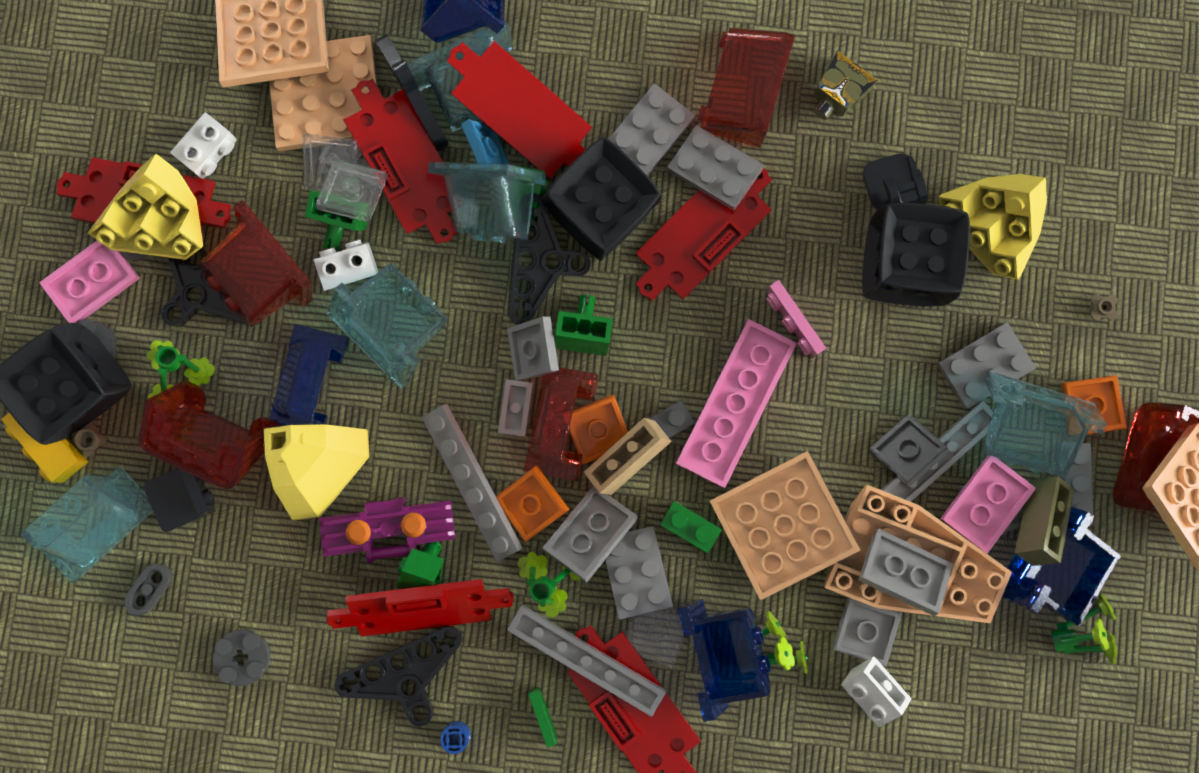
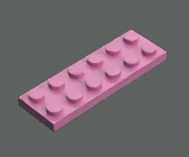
(736, 403)

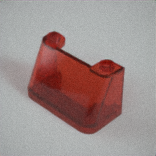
(746, 84)
(1150, 440)
(198, 441)

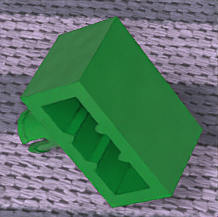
(335, 222)
(582, 330)
(421, 567)

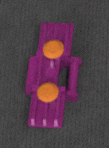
(385, 519)

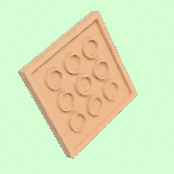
(270, 40)
(322, 100)
(1176, 491)
(784, 525)

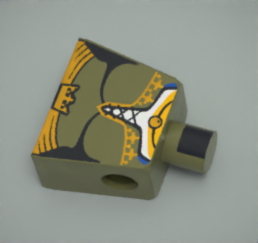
(842, 87)

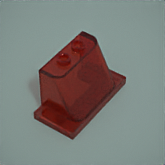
(254, 270)
(553, 422)

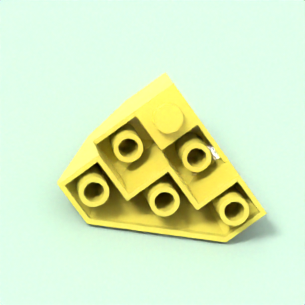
(152, 215)
(1003, 219)
(313, 464)

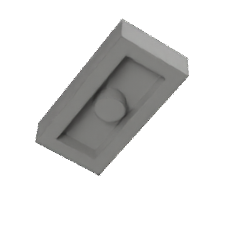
(515, 408)

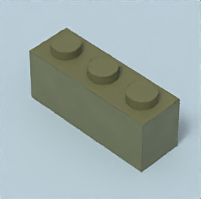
(1045, 522)

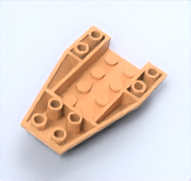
(975, 577)

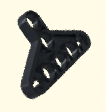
(409, 85)
(539, 276)
(190, 277)
(391, 680)

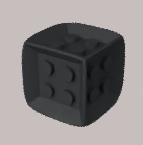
(601, 198)
(916, 254)
(60, 382)

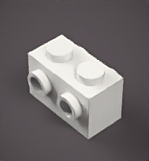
(204, 146)
(346, 266)
(872, 687)

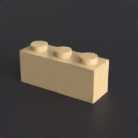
(627, 456)

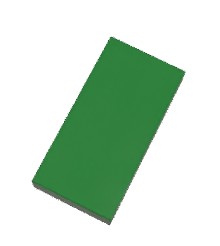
(543, 717)

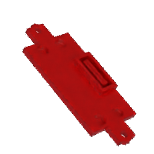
(518, 107)
(397, 143)
(107, 177)
(698, 240)
(419, 608)
(647, 741)

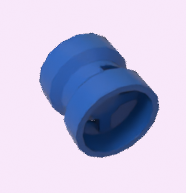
(459, 733)

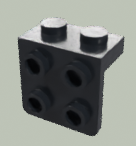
(178, 499)

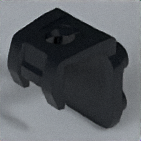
(894, 181)

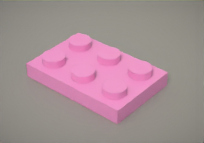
(89, 281)
(794, 320)
(988, 503)

